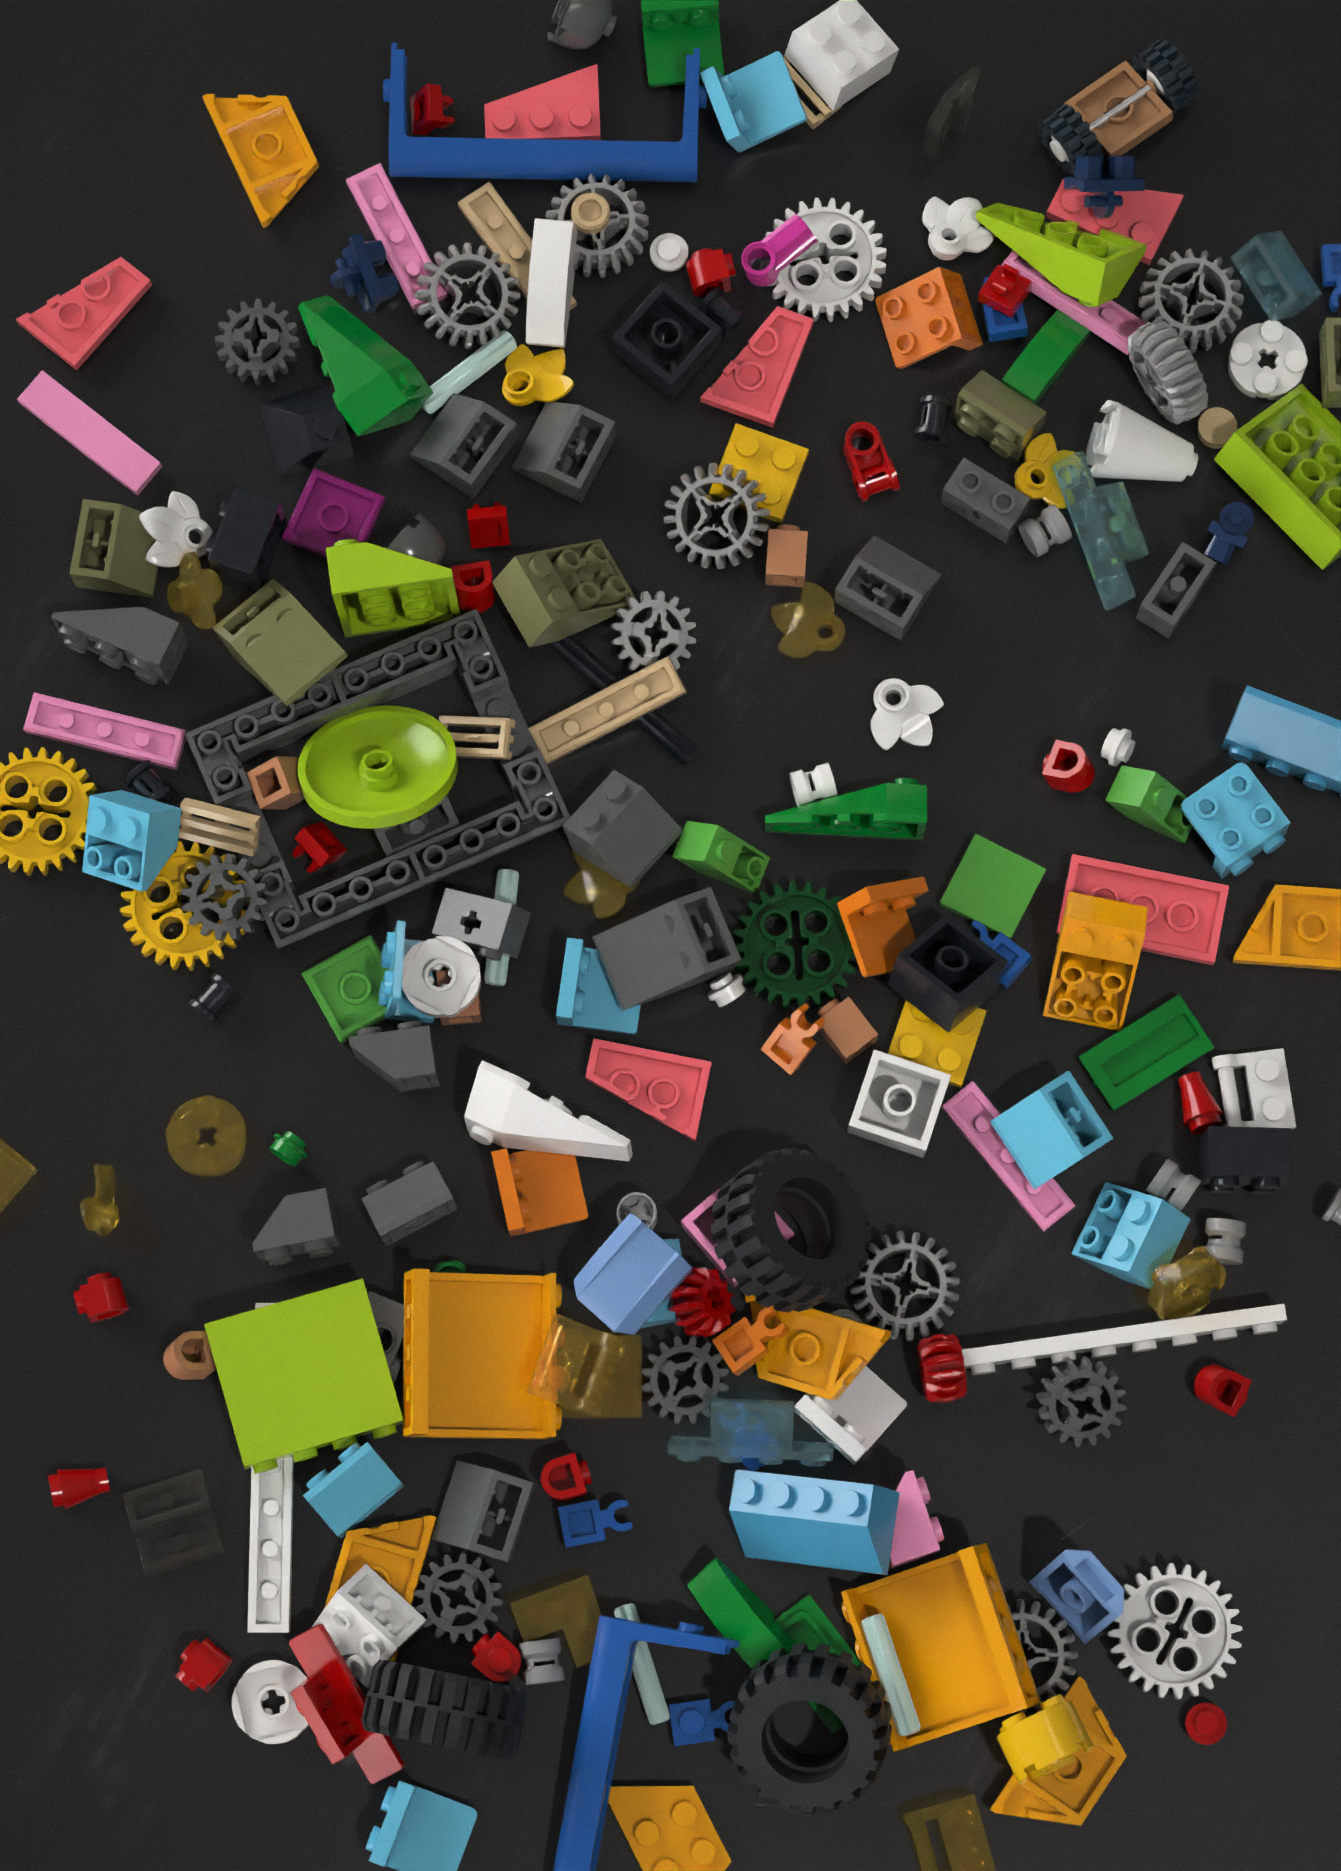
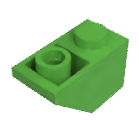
(1150, 802)
(721, 856)

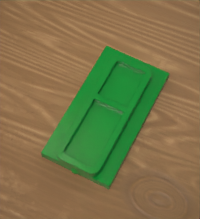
(1146, 1052)
(809, 1625)

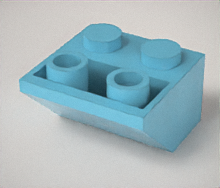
(129, 838)
(1051, 1129)
(1130, 1234)
(352, 1488)

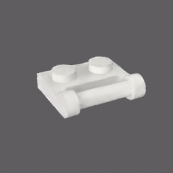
(1266, 1088)

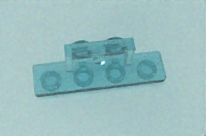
(1104, 528)
(751, 1431)

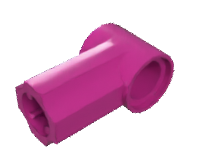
(780, 248)

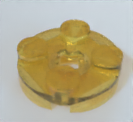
(203, 1159)
(1183, 1286)

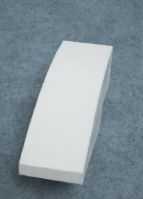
(550, 282)

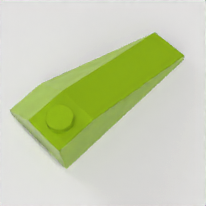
(1074, 261)

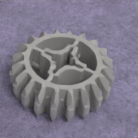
(631, 222)
(482, 304)
(1206, 304)
(1167, 371)
(704, 501)
(923, 1288)
(1054, 1655)

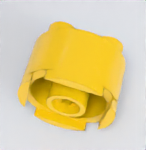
(1044, 1739)

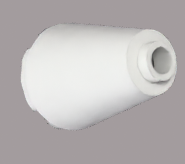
(1137, 448)

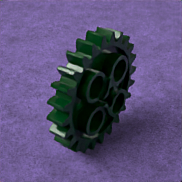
(761, 947)

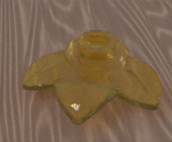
(195, 592)
(803, 621)
(597, 887)
(99, 1210)

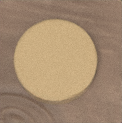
(590, 213)
(1216, 427)

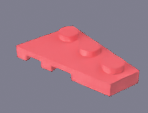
(552, 110)
(1141, 217)
(88, 313)
(762, 372)
(652, 1081)

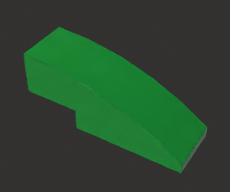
(1046, 356)
(738, 1613)

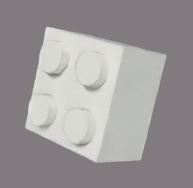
(841, 52)
(898, 1103)

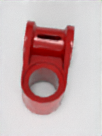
(872, 468)

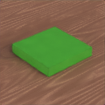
(992, 886)
(349, 988)

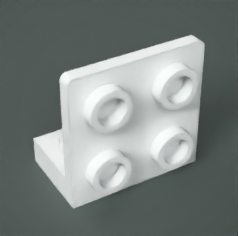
(857, 1415)
(368, 1622)

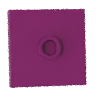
(332, 512)

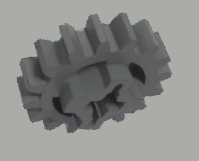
(272, 344)
(220, 881)
(670, 1369)
(1075, 1416)
(467, 1580)

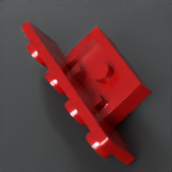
(335, 1707)

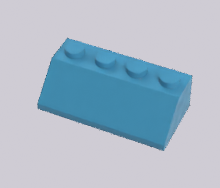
(1286, 739)
(814, 1521)

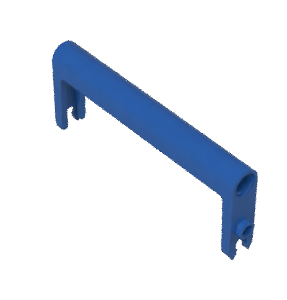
(541, 157)
(602, 1726)

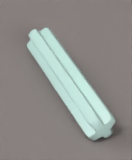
(470, 370)
(505, 891)
(645, 1673)
(890, 1674)

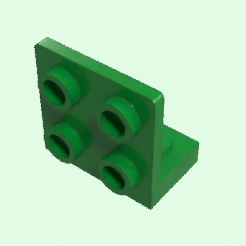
(673, 32)

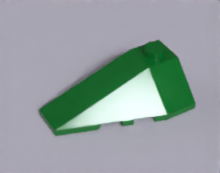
(370, 377)
(880, 811)

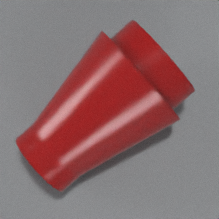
(1198, 1104)
(77, 1485)

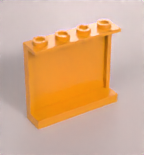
(474, 1354)
(950, 1642)

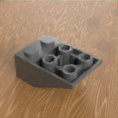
(128, 638)
(667, 949)

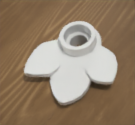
(958, 225)
(171, 530)
(906, 719)

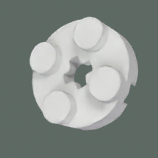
(1271, 339)
(433, 955)
(254, 1689)

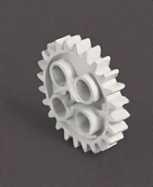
(829, 292)
(1208, 1649)

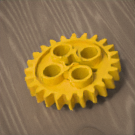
(42, 777)
(190, 943)

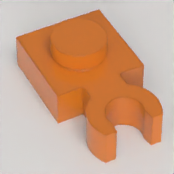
(792, 1040)
(745, 1343)

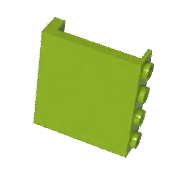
(304, 1376)

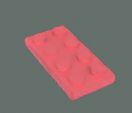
(1181, 914)

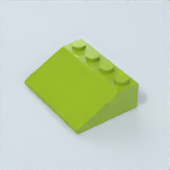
(1293, 470)
(387, 589)

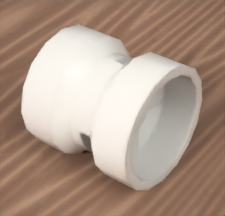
(822, 784)

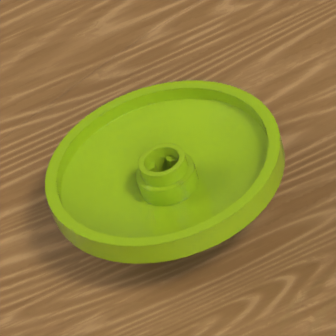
(378, 767)

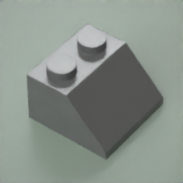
(621, 829)
(408, 1202)

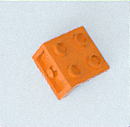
(927, 317)
(879, 922)
(539, 1190)

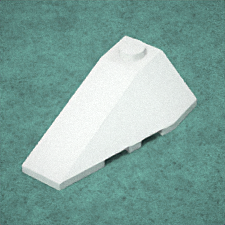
(513, 1117)

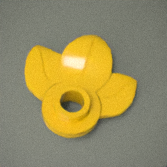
(538, 373)
(1039, 460)

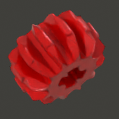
(702, 1303)
(942, 1368)

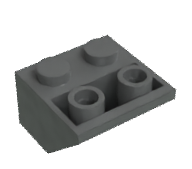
(466, 443)
(566, 448)
(886, 587)
(399, 1056)
(299, 1226)
(483, 1511)

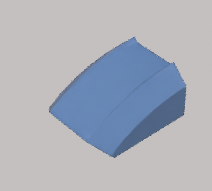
(630, 1276)
(1081, 1592)

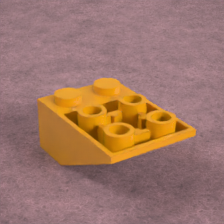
(1095, 961)

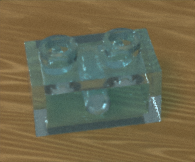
(1276, 275)

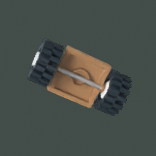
(1120, 107)

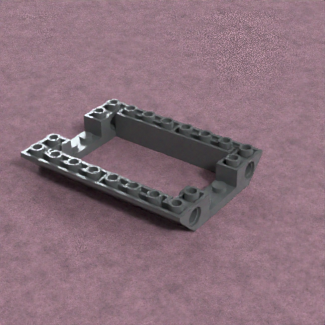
(371, 681)

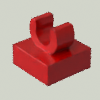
(428, 108)
(1005, 290)
(488, 526)
(320, 845)

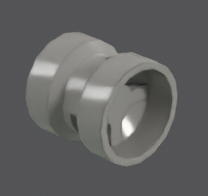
(1044, 531)
(1173, 1185)
(639, 1205)
(1225, 1239)
(539, 1652)

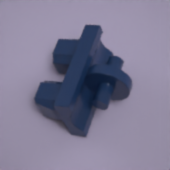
(1089, 179)
(358, 274)
(1235, 521)

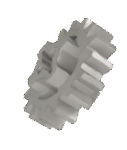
(655, 615)

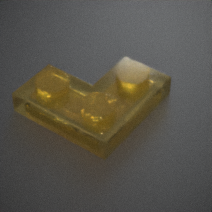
(562, 1607)

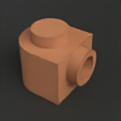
(189, 1356)

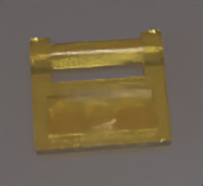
(563, 1359)
(961, 1834)

